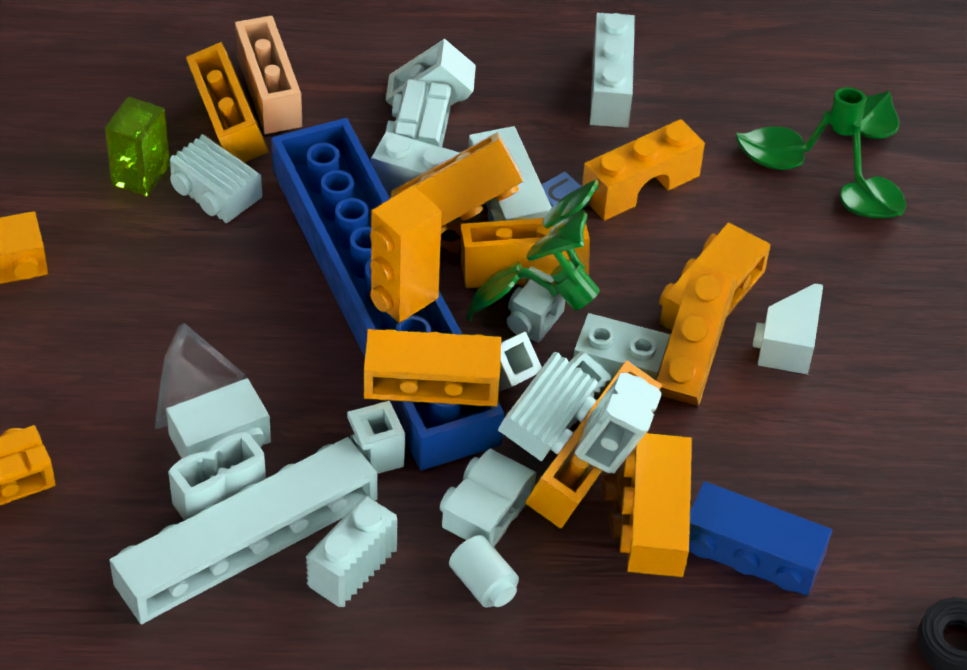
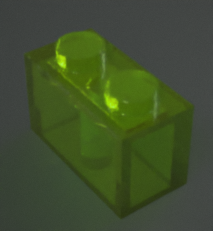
(137, 146)

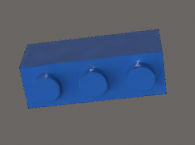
(757, 538)

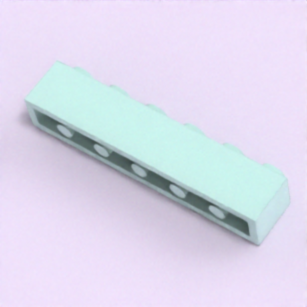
(242, 529)

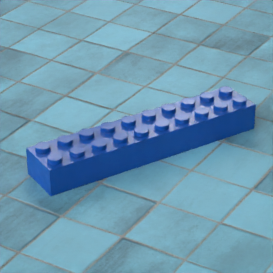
(332, 199)

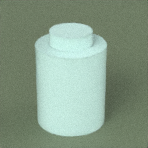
(484, 572)

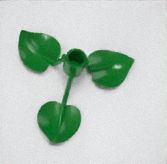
(850, 114)
(569, 276)

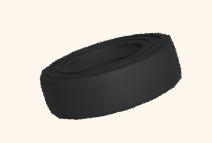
(930, 634)

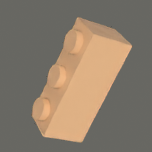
(268, 74)

